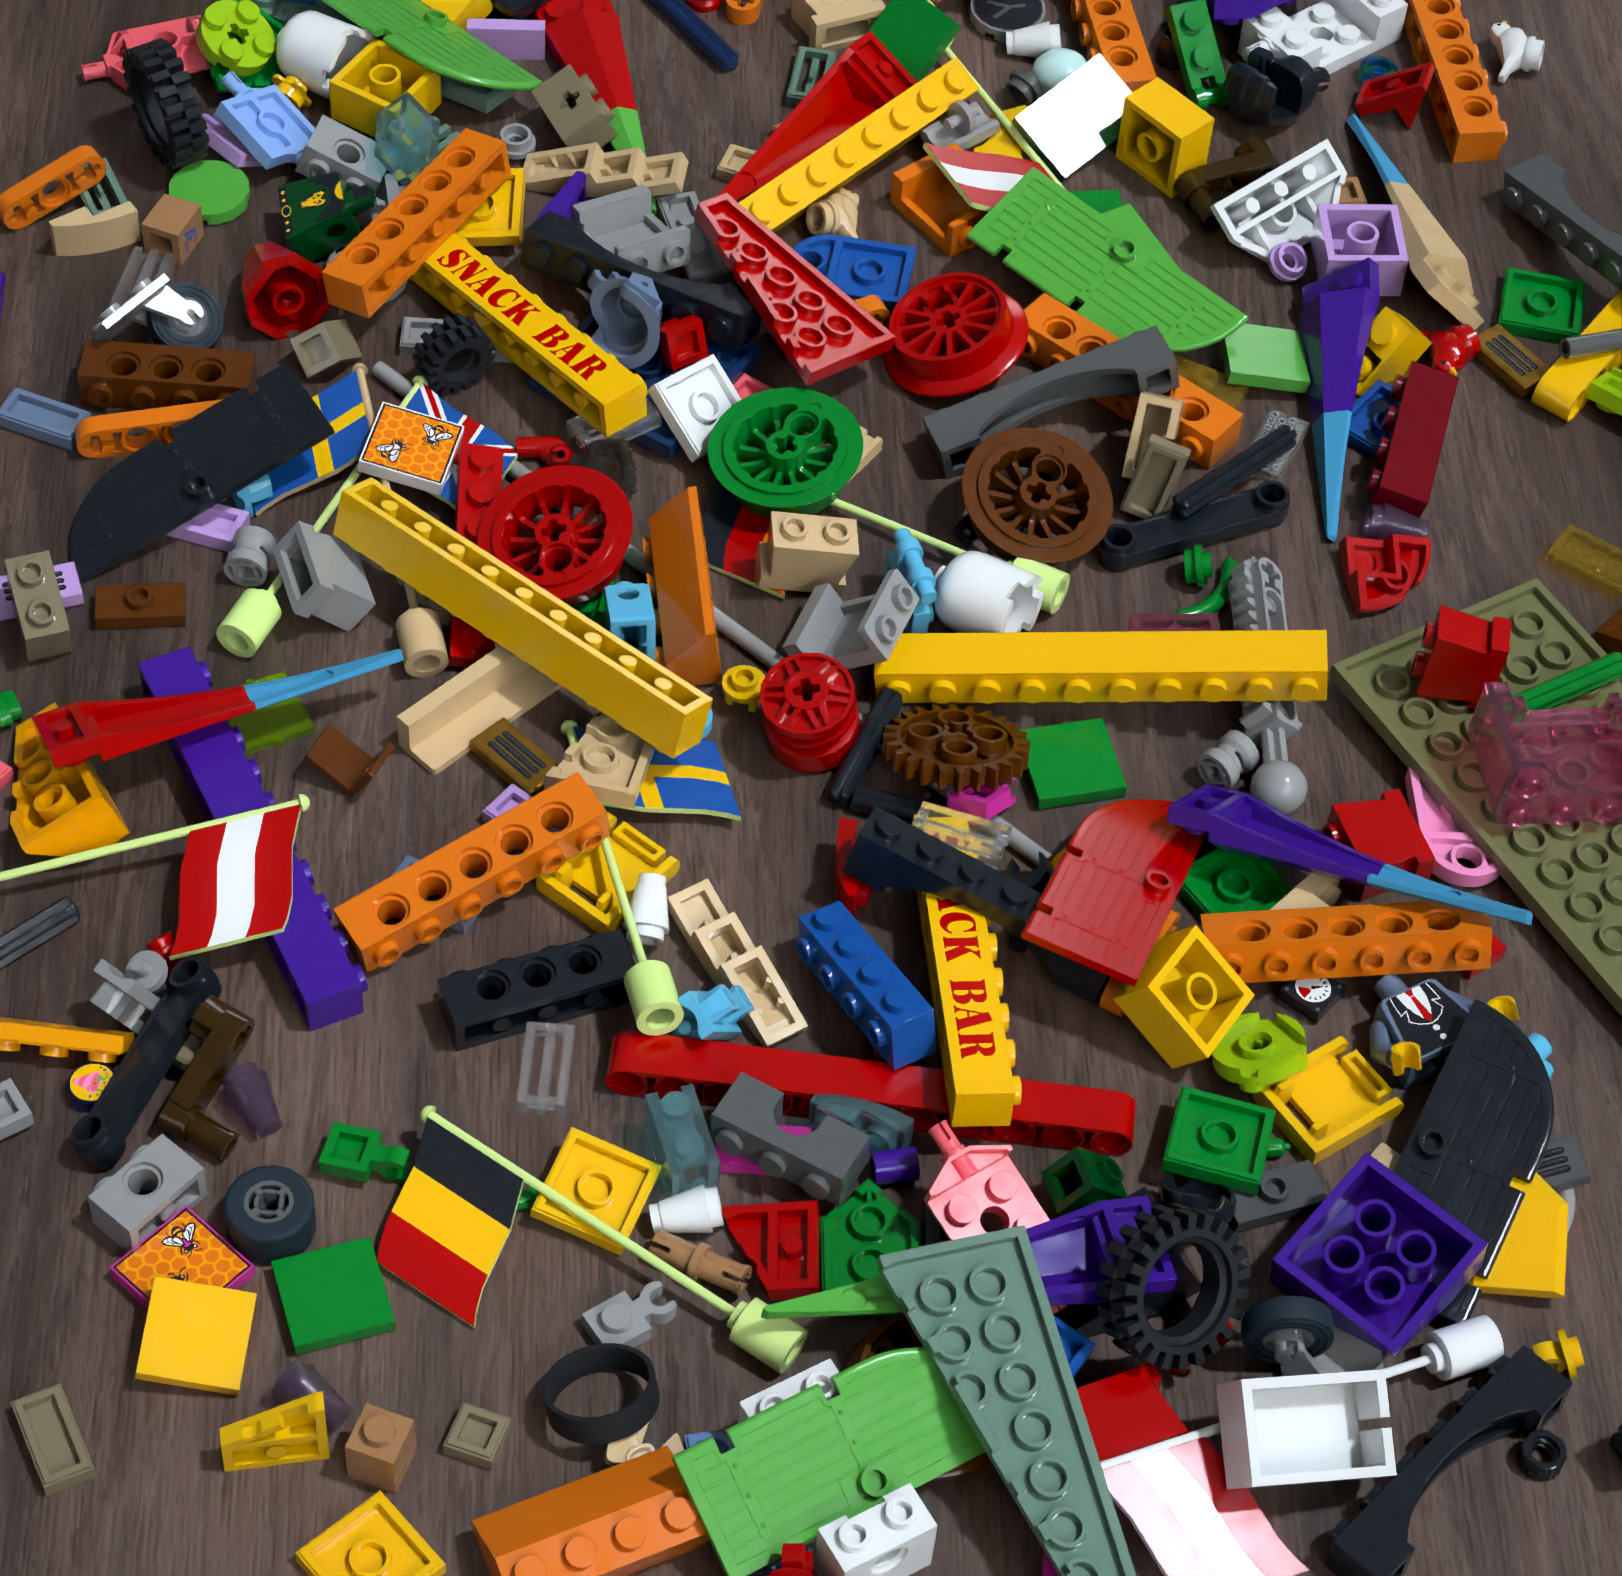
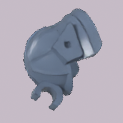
(626, 316)

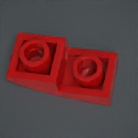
(848, 889)

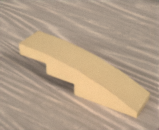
(605, 171)
(733, 960)

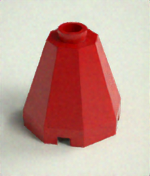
(282, 290)

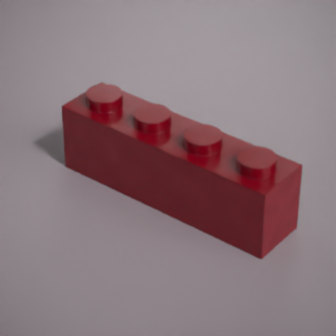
(1413, 438)

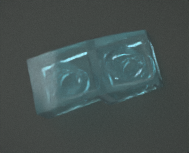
(885, 1125)

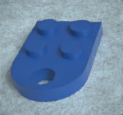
(862, 265)

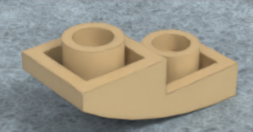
(86, 234)

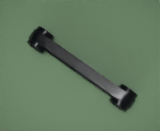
(1170, 533)
(103, 1131)

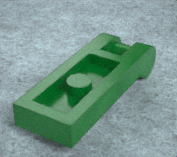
(1197, 52)

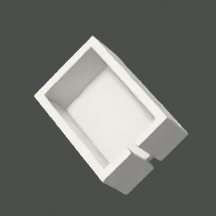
(1304, 1429)

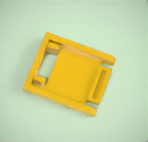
(591, 875)
(1334, 1098)

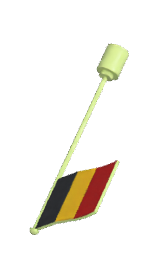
(461, 1212)

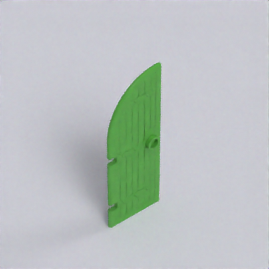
(435, 42)
(1089, 259)
(824, 1457)

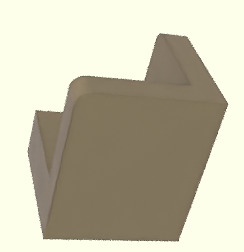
(325, 347)

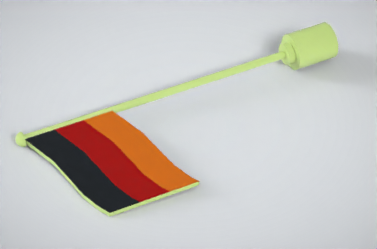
(735, 532)

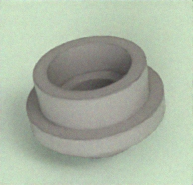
(518, 140)

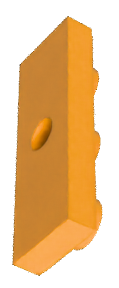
(57, 1039)

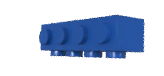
(867, 985)

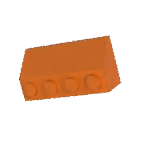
(683, 591)
(596, 1524)

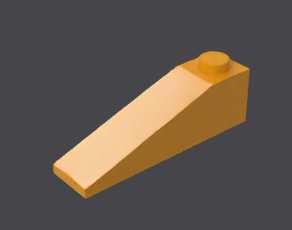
(59, 807)

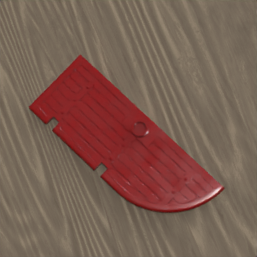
(1118, 892)

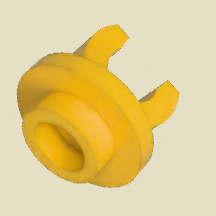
(743, 686)
(1561, 1354)

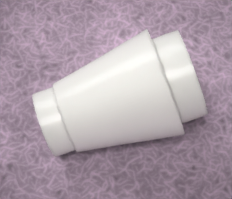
(1033, 40)
(650, 909)
(688, 1212)

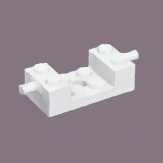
(1326, 32)

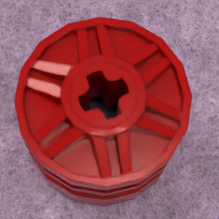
(809, 712)

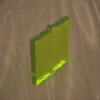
(273, 723)

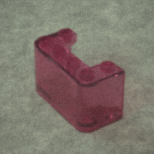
(1548, 761)

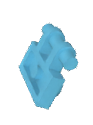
(908, 560)

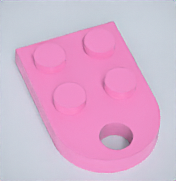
(1447, 839)

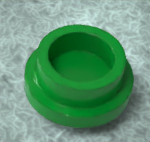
(1197, 565)

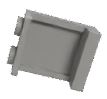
(629, 229)
(856, 629)

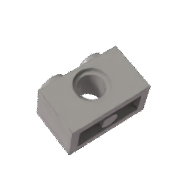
(343, 151)
(154, 1167)

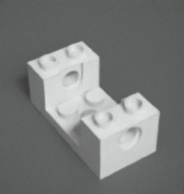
(881, 1541)

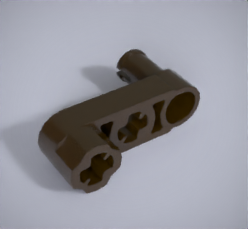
(1220, 179)
(224, 1038)

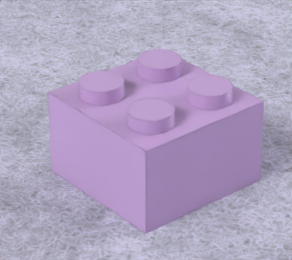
(1358, 231)

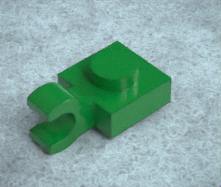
(357, 1151)

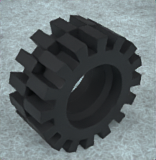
(453, 354)

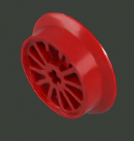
(945, 319)
(558, 538)

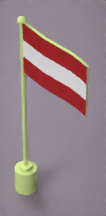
(980, 176)
(231, 875)

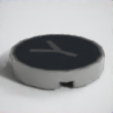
(1005, 15)

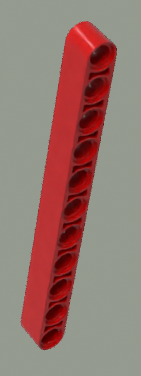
(1047, 1117)

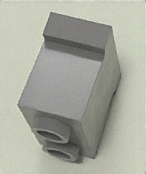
(323, 577)

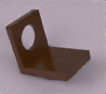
(344, 761)

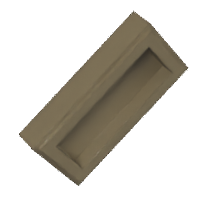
(1155, 478)
(53, 1439)

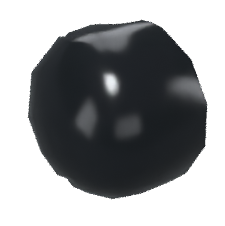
(1204, 1196)

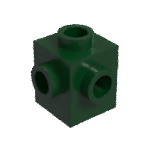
(1082, 1180)

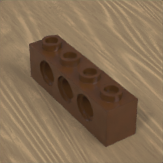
(160, 375)

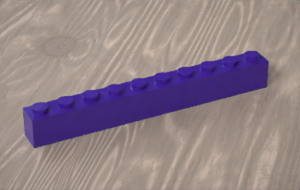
(226, 784)

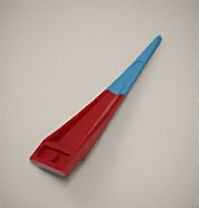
(129, 725)

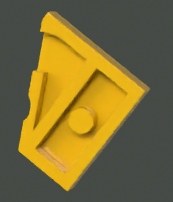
(277, 1436)

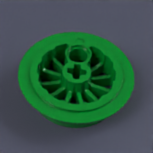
(787, 452)

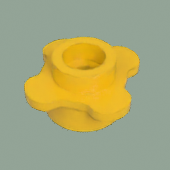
(293, 89)

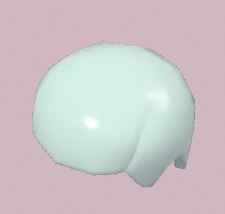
(1056, 66)

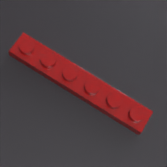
(477, 486)

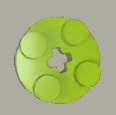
(245, 21)
(1278, 1051)

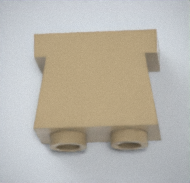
(835, 22)
(806, 552)

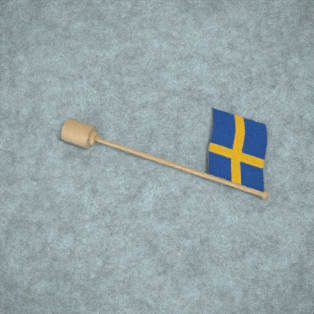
(352, 417)

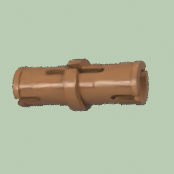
(701, 1262)

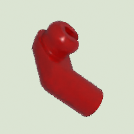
(546, 448)

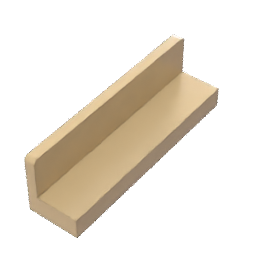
(443, 722)

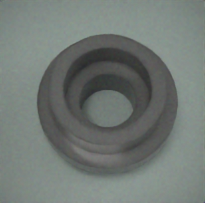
(1024, 87)

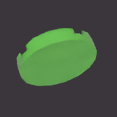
(215, 186)

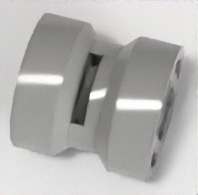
(250, 556)
(1231, 757)

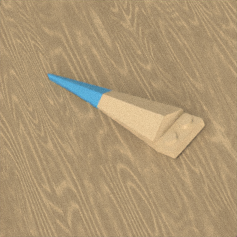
(1430, 250)

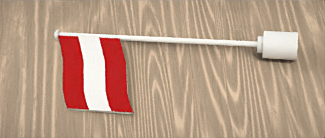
(1199, 1527)

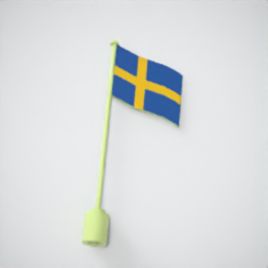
(684, 785)

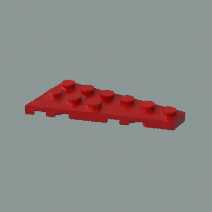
(801, 307)

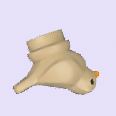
(834, 214)

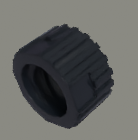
(1534, 1468)

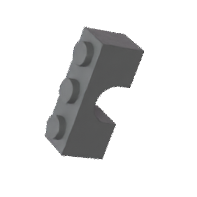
(819, 1162)

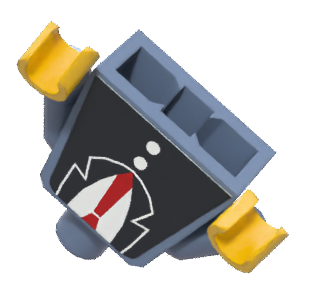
(1419, 1026)

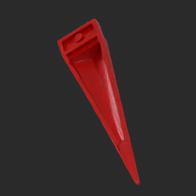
(846, 94)

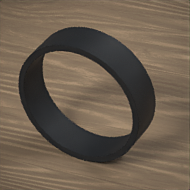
(607, 1427)

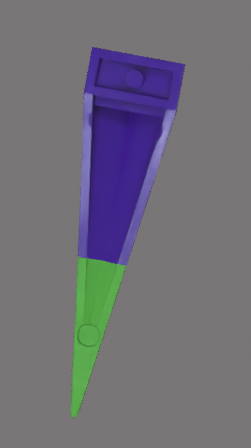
(1065, 1251)

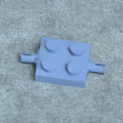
(264, 122)

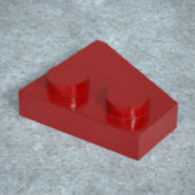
(779, 1245)

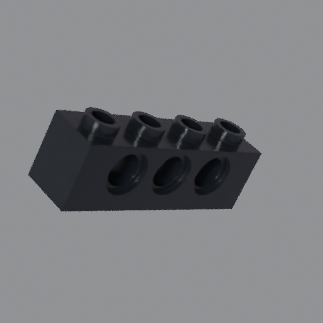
(562, 993)

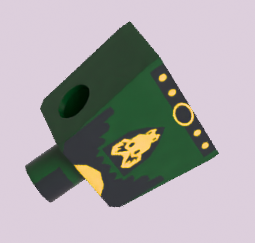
(322, 213)

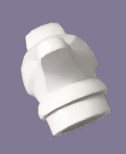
(1515, 49)

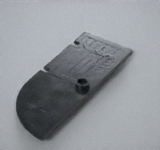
(204, 465)
(1479, 1131)

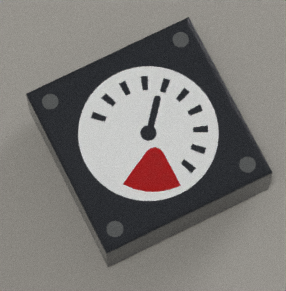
(1312, 996)

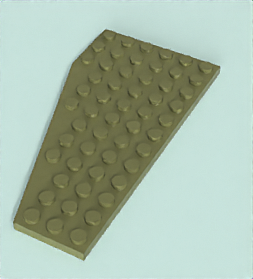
(1560, 872)

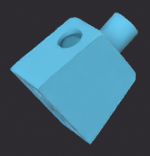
(631, 614)

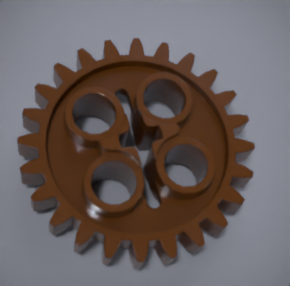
(955, 747)

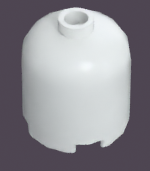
(317, 48)
(986, 595)

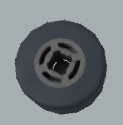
(270, 1214)

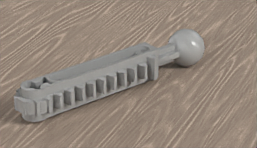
(1260, 605)

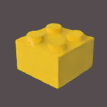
(375, 81)
(1163, 134)
(1184, 997)

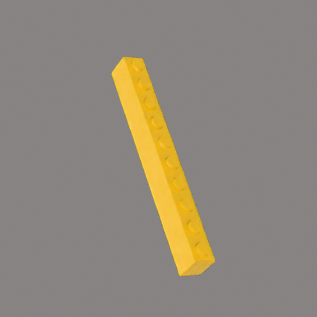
(523, 617)
(1107, 666)

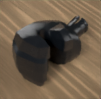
(1272, 89)

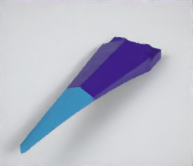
(1334, 339)
(1258, 831)

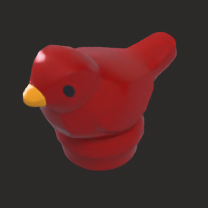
(1452, 348)

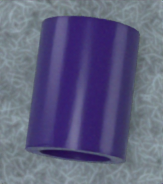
(894, 1165)

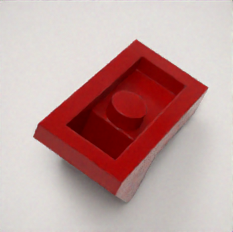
(1396, 90)

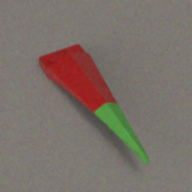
(592, 42)

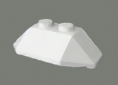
(1282, 202)

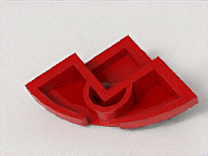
(1382, 570)

